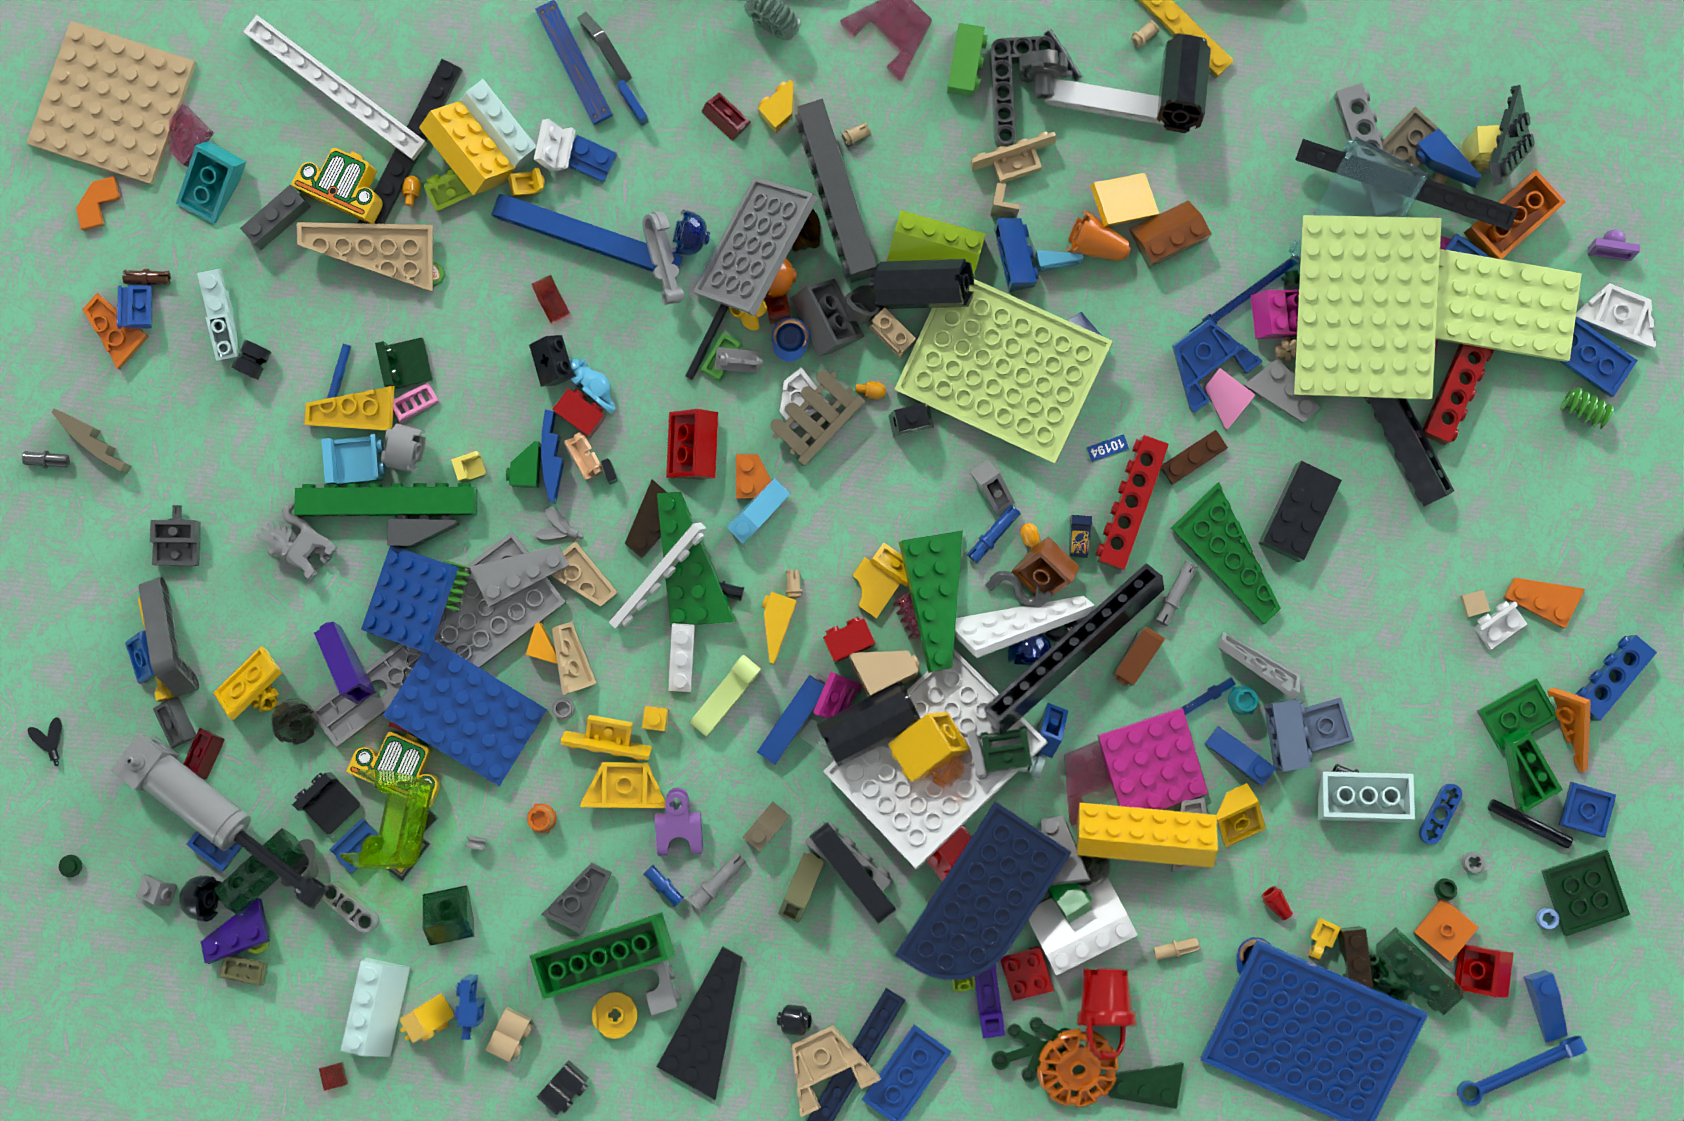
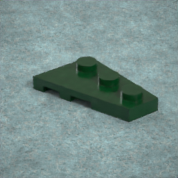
(1150, 1086)

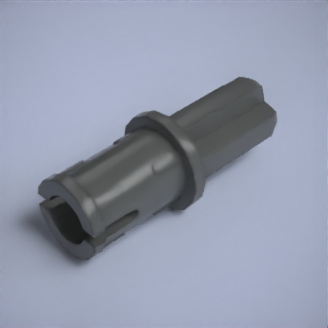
(45, 459)

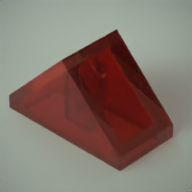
(550, 299)
(777, 309)

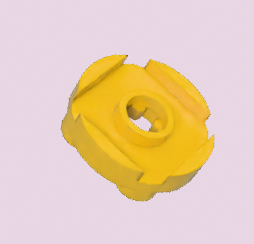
(623, 1004)

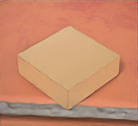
(1475, 603)

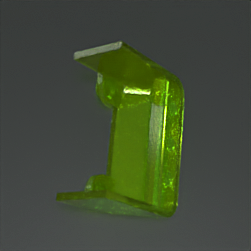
(401, 822)

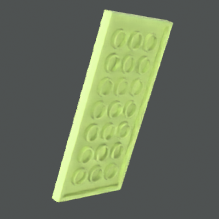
(1506, 305)

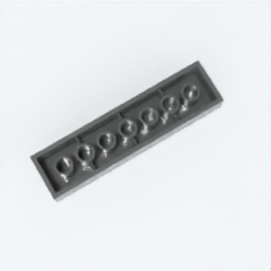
(837, 193)

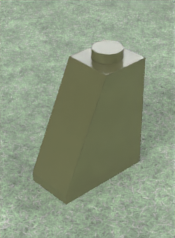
(801, 886)

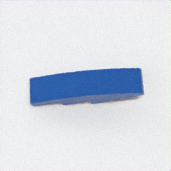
(551, 464)
(791, 720)

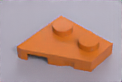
(750, 476)

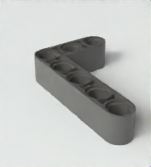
(1006, 82)
(162, 639)

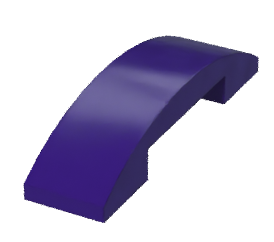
(989, 1004)

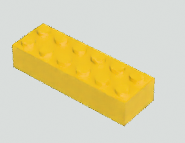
(1146, 835)

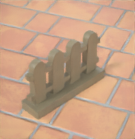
(827, 412)

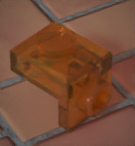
(954, 771)

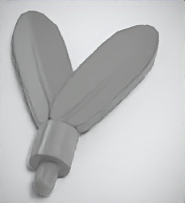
(560, 531)

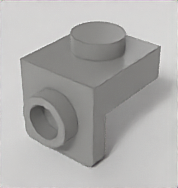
(156, 891)

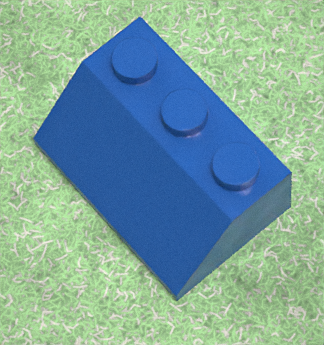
(1015, 253)

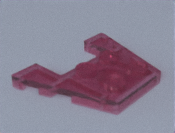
(900, 22)
(1084, 774)

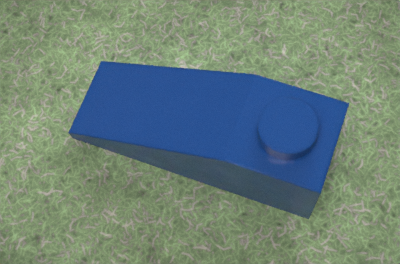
(1443, 157)
(1240, 756)
(1547, 1004)

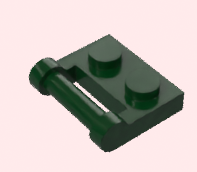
(1006, 756)

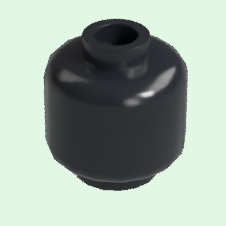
(794, 1020)

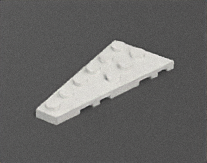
(1002, 628)

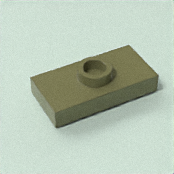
(244, 970)

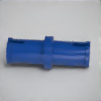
(663, 885)

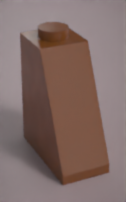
(1138, 656)

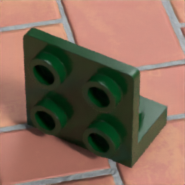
(404, 363)

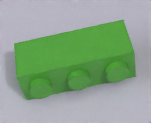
(967, 60)

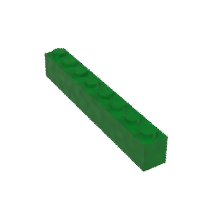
(385, 500)

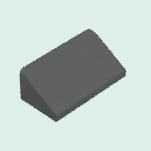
(174, 722)

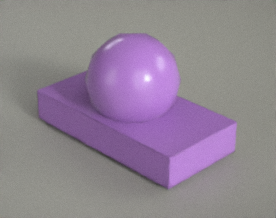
(1614, 246)

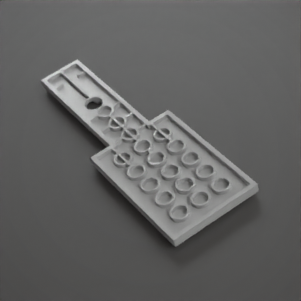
(471, 632)

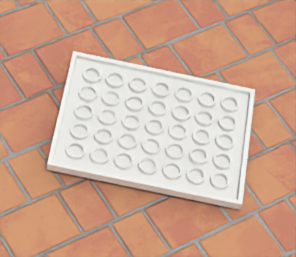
(919, 813)

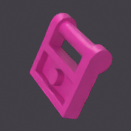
(836, 695)

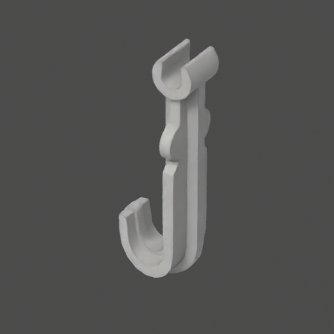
(661, 255)

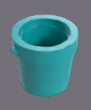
(1242, 700)

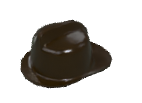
(809, 235)

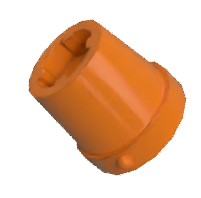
(541, 818)

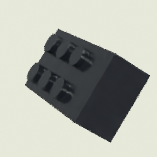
(1300, 511)

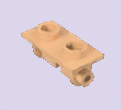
(585, 461)

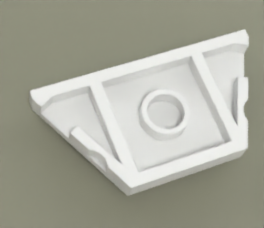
(1620, 314)

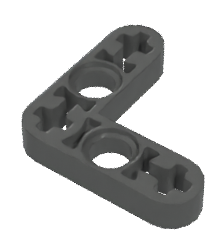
(605, 45)

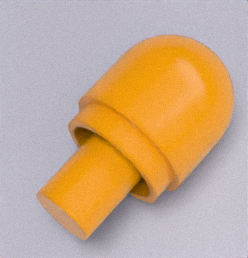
(411, 190)
(871, 389)
(1030, 535)

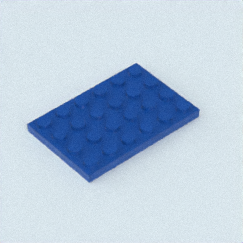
(465, 712)

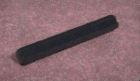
(1530, 823)

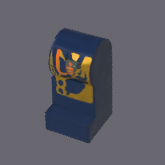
(1079, 535)

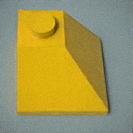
(1239, 815)

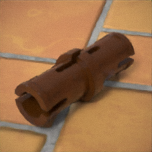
(146, 277)

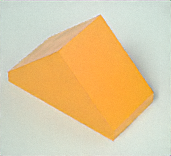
(541, 645)

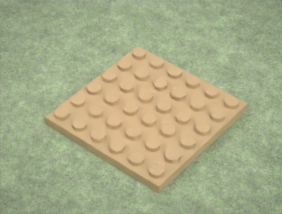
(111, 103)

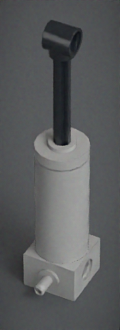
(154, 768)

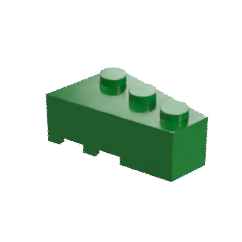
(1528, 771)

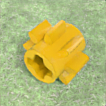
(266, 700)

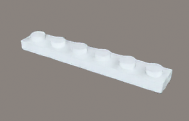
(663, 569)

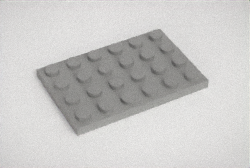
(755, 245)

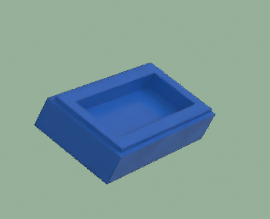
(632, 102)

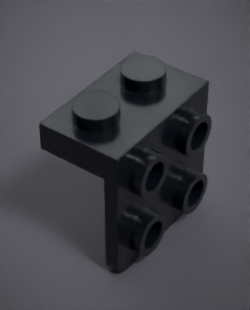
(327, 802)

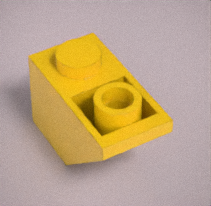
(779, 107)

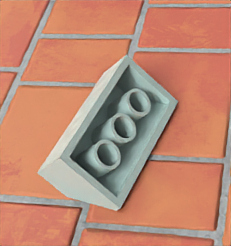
(499, 125)
(1366, 797)
(375, 1008)

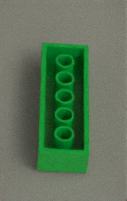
(602, 955)

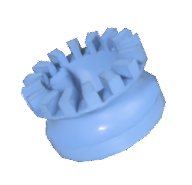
(1553, 913)

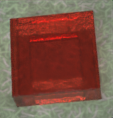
(333, 1076)

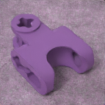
(678, 822)

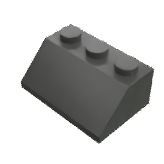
(824, 314)

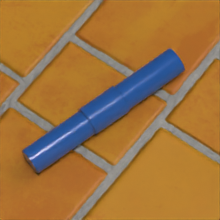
(339, 371)

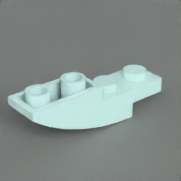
(219, 314)

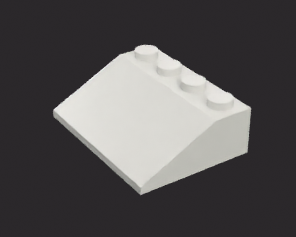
(1085, 937)

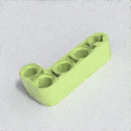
(725, 695)

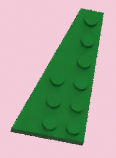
(933, 582)

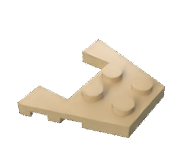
(822, 1057)

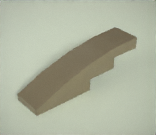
(87, 437)

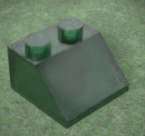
(447, 915)

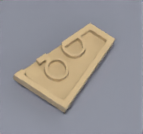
(572, 662)

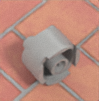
(403, 448)

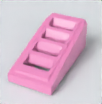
(409, 414)

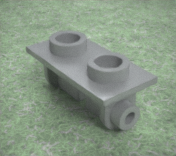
(737, 360)

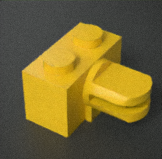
(426, 1018)

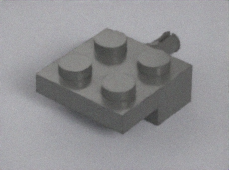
(175, 540)

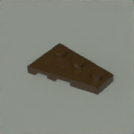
(646, 526)

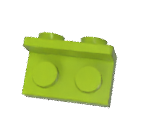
(445, 189)

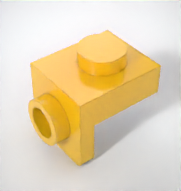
(526, 183)

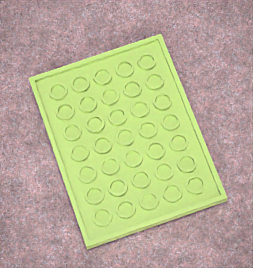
(1367, 306)
(1005, 369)

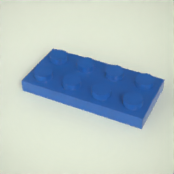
(906, 1074)

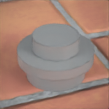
(563, 708)

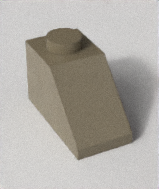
(766, 826)

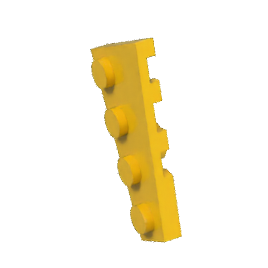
(359, 410)

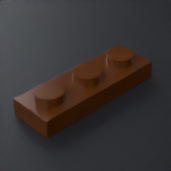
(1193, 457)

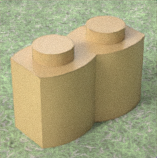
(508, 1034)

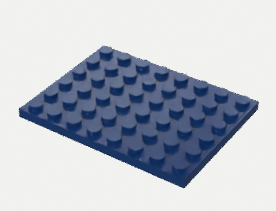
(1313, 1035)

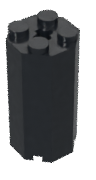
(1183, 83)
(923, 284)
(868, 723)

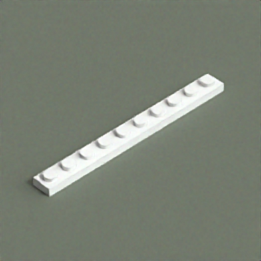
(335, 87)

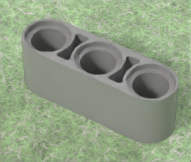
(360, 908)

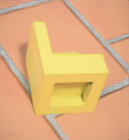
(468, 466)

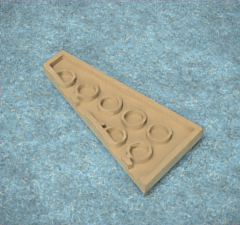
(387, 249)

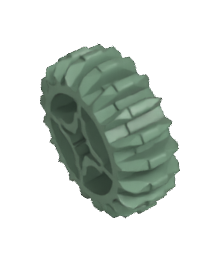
(774, 17)

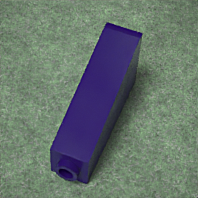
(343, 663)

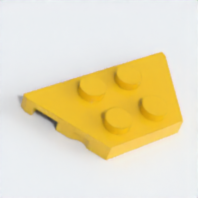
(623, 787)

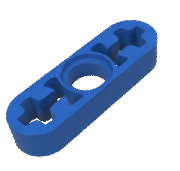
(1449, 813)

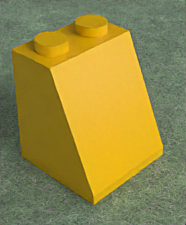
(928, 745)

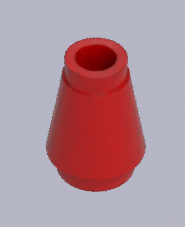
(1276, 901)

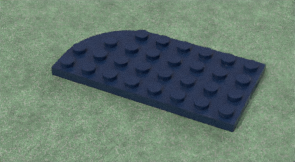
(984, 898)

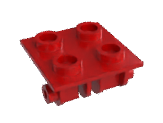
(1027, 973)

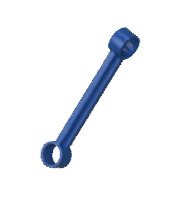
(1568, 1048)

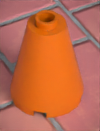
(1095, 240)

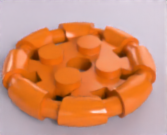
(1065, 1062)

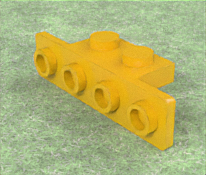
(607, 736)

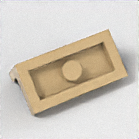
(1001, 208)

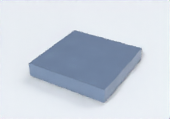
(1327, 725)

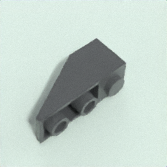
(413, 532)

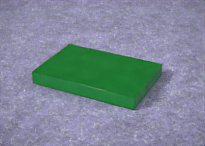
(1521, 708)

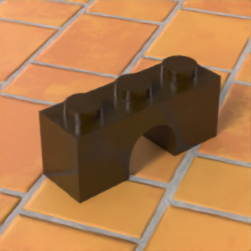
(1355, 949)

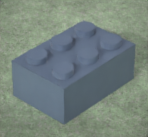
(1287, 735)

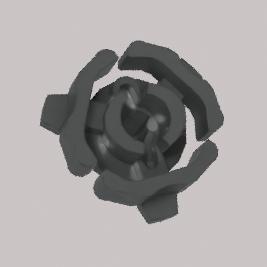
(1042, 69)

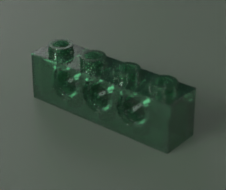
(255, 877)
(1397, 943)

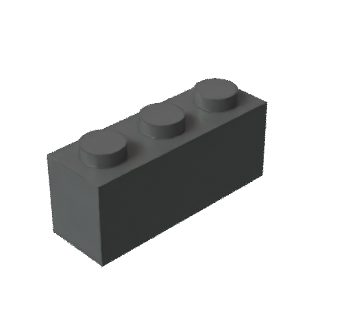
(275, 217)

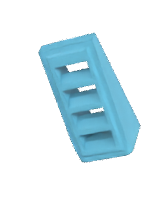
(1053, 260)

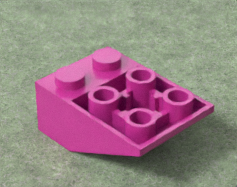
(1275, 313)

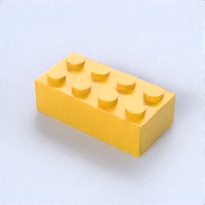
(466, 147)

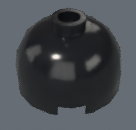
(199, 898)

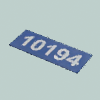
(1107, 447)

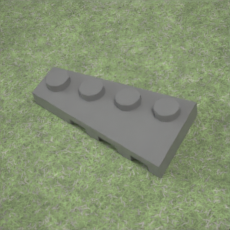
(513, 574)

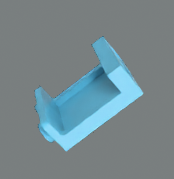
(353, 460)

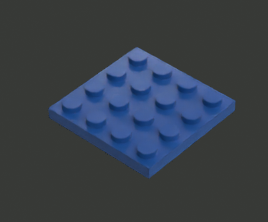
(409, 599)

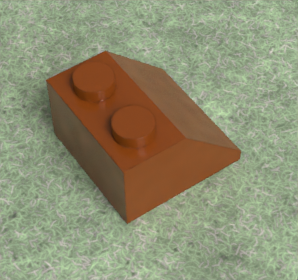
(1046, 568)

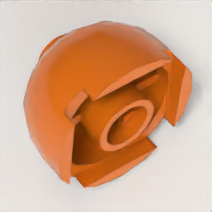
(782, 281)

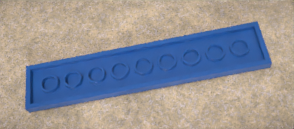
(1591, 353)

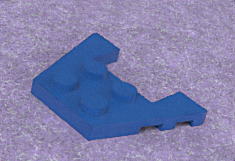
(1202, 353)

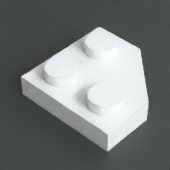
(792, 394)

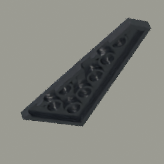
(1514, 141)
(701, 1038)

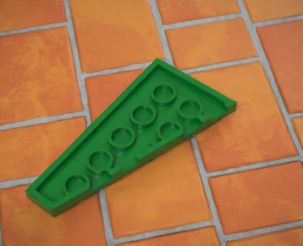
(1221, 545)
(694, 586)

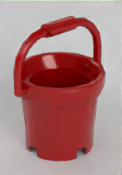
(1106, 1003)

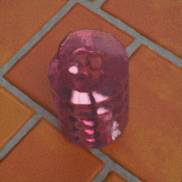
(907, 609)

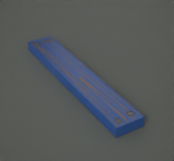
(574, 62)

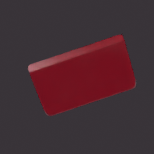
(725, 116)
(203, 753)

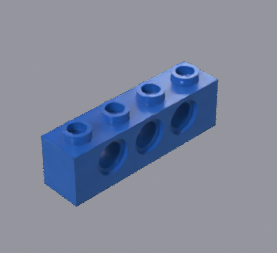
(1640, 655)

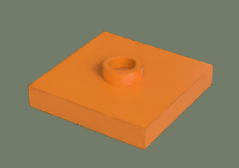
(1446, 929)

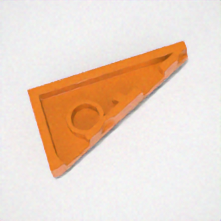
(1575, 723)

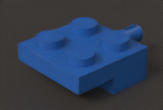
(470, 1009)

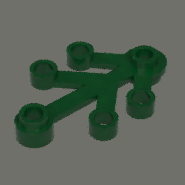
(1035, 1047)

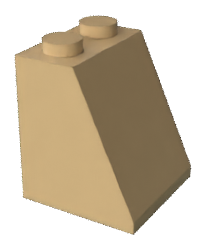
(884, 669)

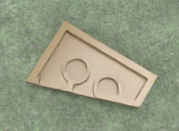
(585, 576)

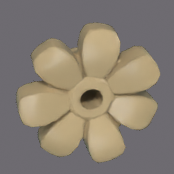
(1287, 349)

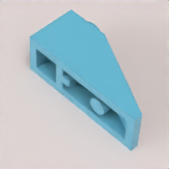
(758, 510)

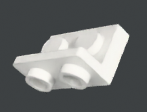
(554, 146)
(1500, 624)

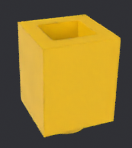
(655, 718)

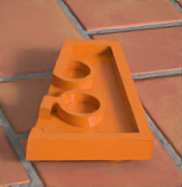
(118, 342)
(1545, 599)

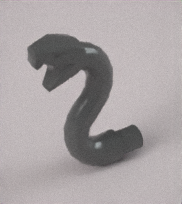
(1039, 598)

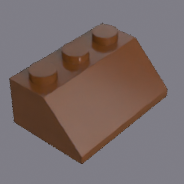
(1170, 233)

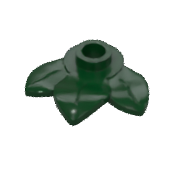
(1393, 989)

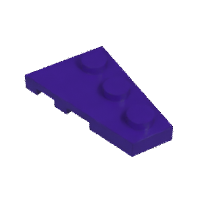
(237, 934)

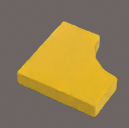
(876, 587)

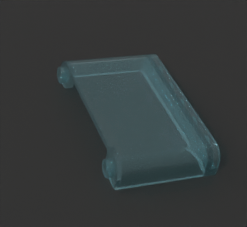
(1368, 185)

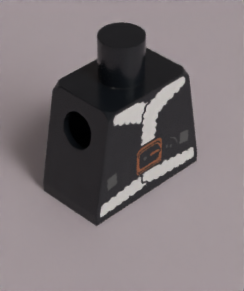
(911, 419)

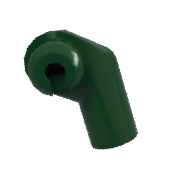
(1380, 968)

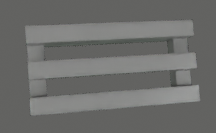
(977, 754)

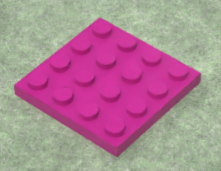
(1153, 762)

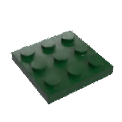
(1585, 892)

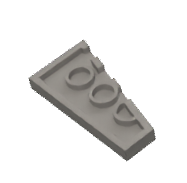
(1260, 664)

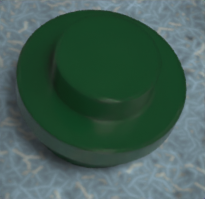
(1291, 277)
(70, 866)
(1445, 889)

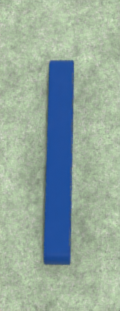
(575, 232)

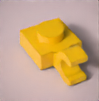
(1324, 935)

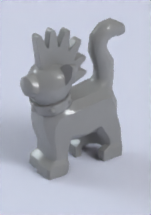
(301, 550)

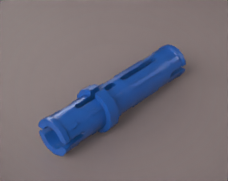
(993, 534)

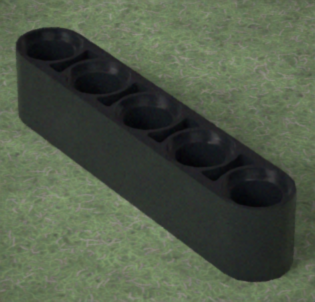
(852, 872)

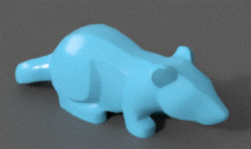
(594, 384)

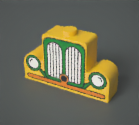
(341, 184)
(397, 754)

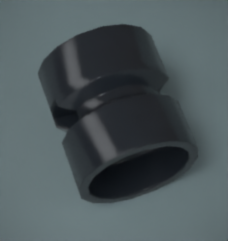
(251, 359)

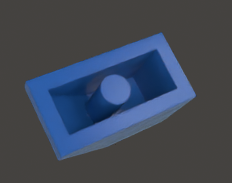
(1052, 728)

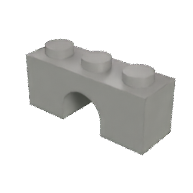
(665, 995)

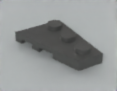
(579, 900)

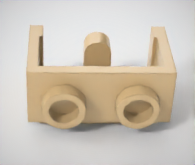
(892, 332)

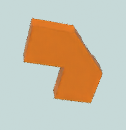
(89, 208)

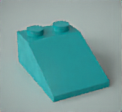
(210, 181)

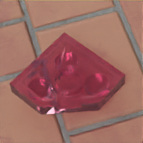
(186, 133)

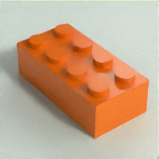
(1535, 203)

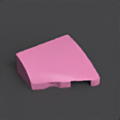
(1227, 396)

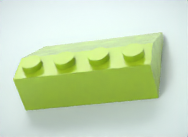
(932, 239)

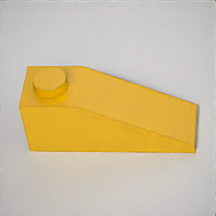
(777, 619)

